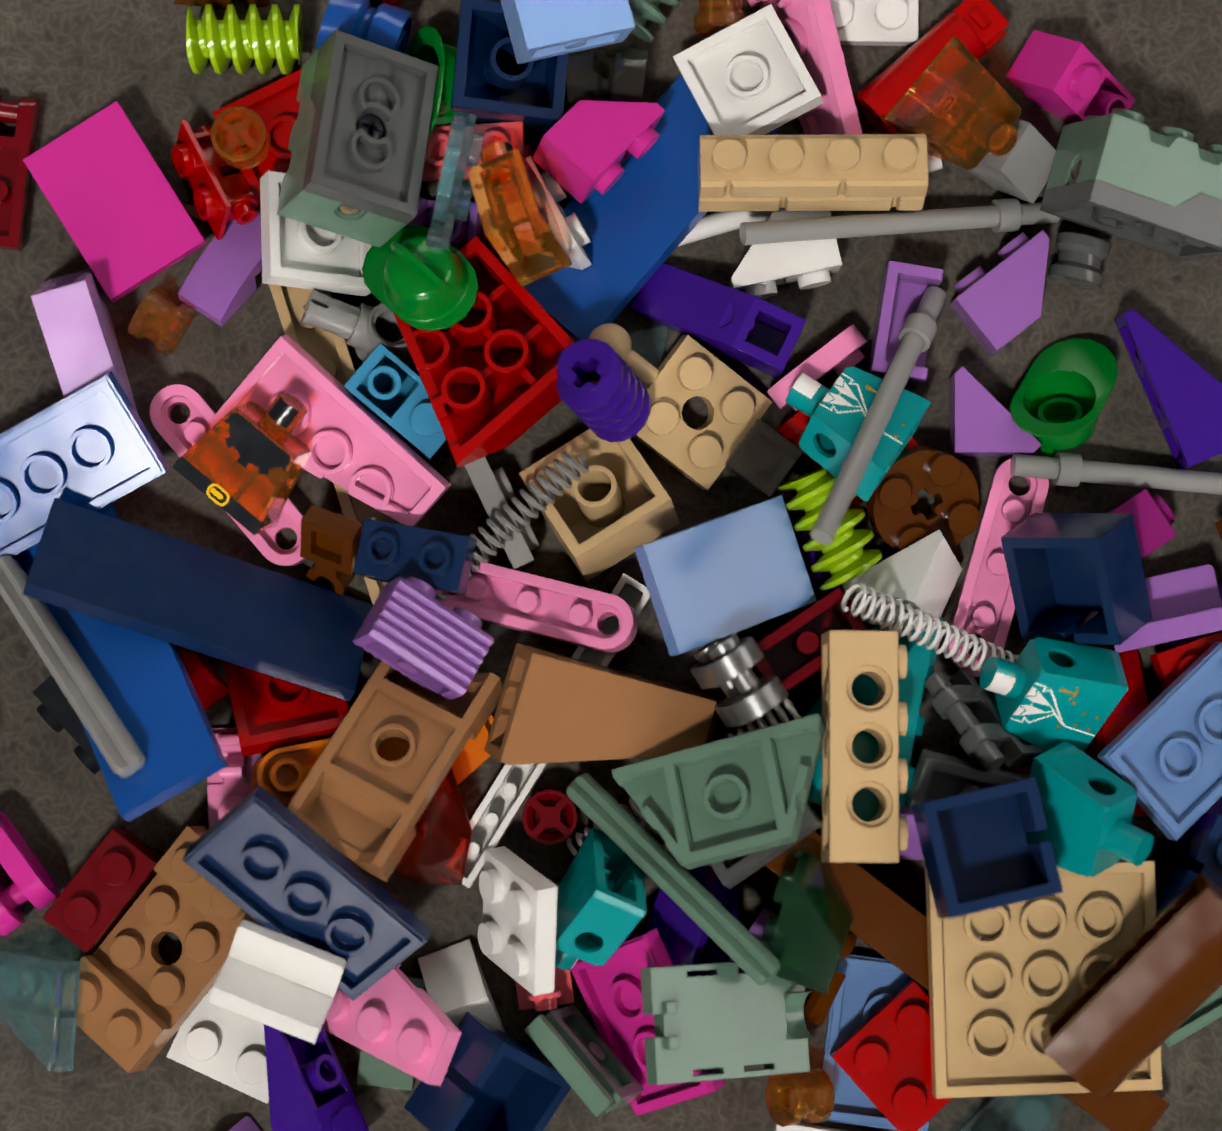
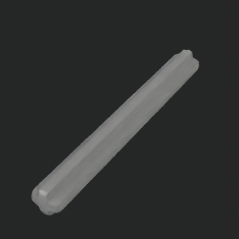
(69, 672)

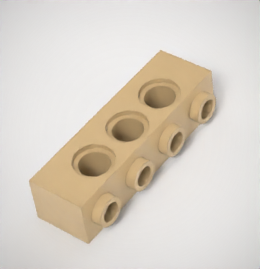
(842, 774)

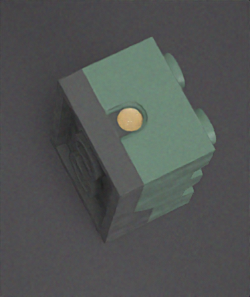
(359, 139)
(1139, 184)

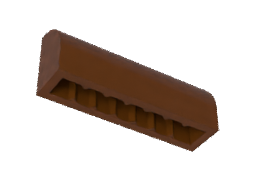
(1142, 993)

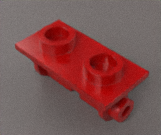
(214, 196)

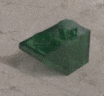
(810, 927)

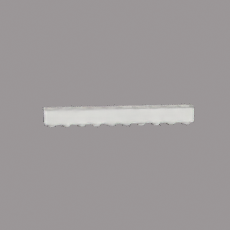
(517, 781)

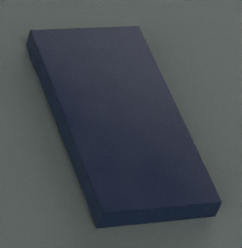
(306, 889)

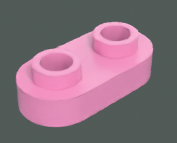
(836, 355)

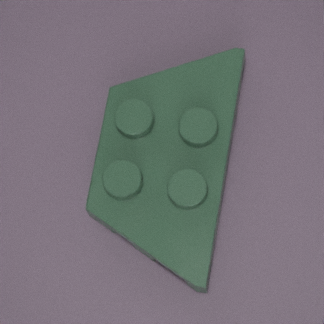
(729, 792)

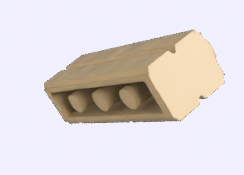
(812, 172)

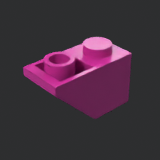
(1066, 79)
(594, 140)

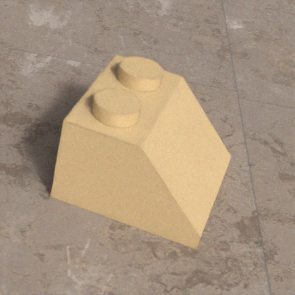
(610, 506)

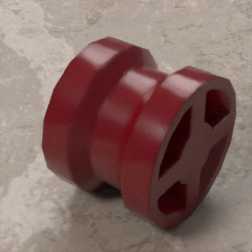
(544, 822)

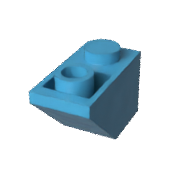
(398, 399)

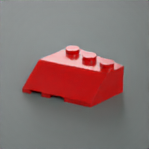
(492, 368)

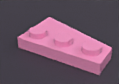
(397, 1027)

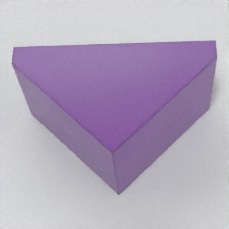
(981, 424)

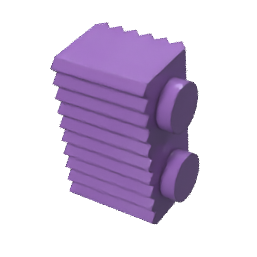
(424, 638)

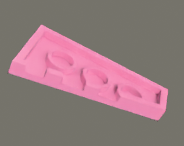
(816, 39)
(343, 435)

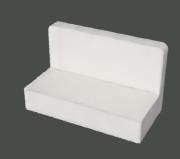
(278, 981)

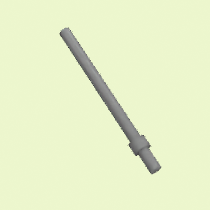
(1000, 216)
(914, 338)
(1070, 470)

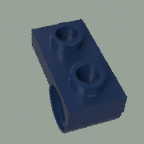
(408, 551)

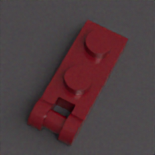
(14, 174)

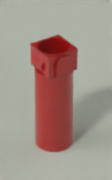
(972, 22)

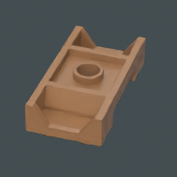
(371, 803)
(126, 990)

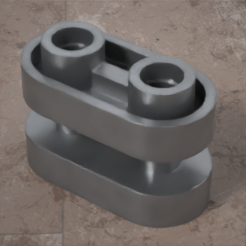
(729, 665)

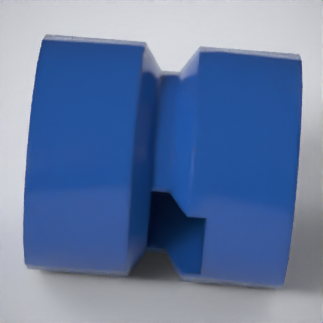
(382, 25)

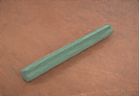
(673, 879)

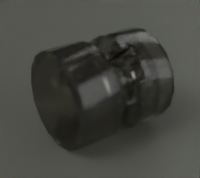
(605, 76)

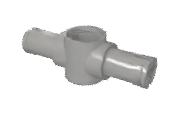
(356, 325)

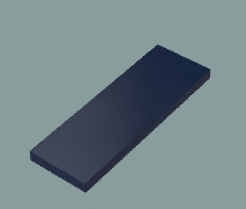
(198, 599)

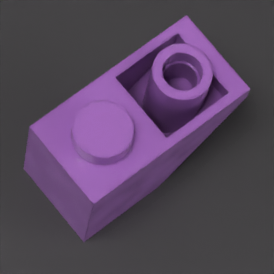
(1007, 297)

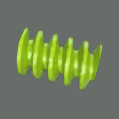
(244, 40)
(845, 554)

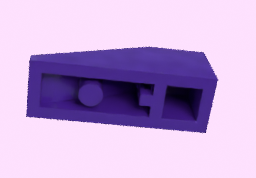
(1178, 389)

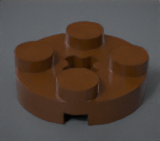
(939, 475)

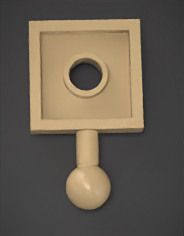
(683, 374)

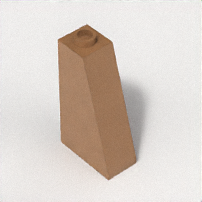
(585, 711)

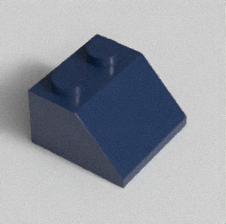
(491, 81)

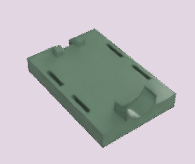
(721, 1024)

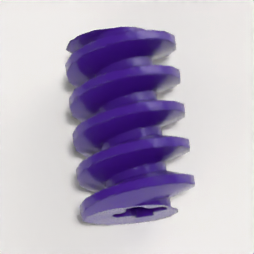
(602, 390)

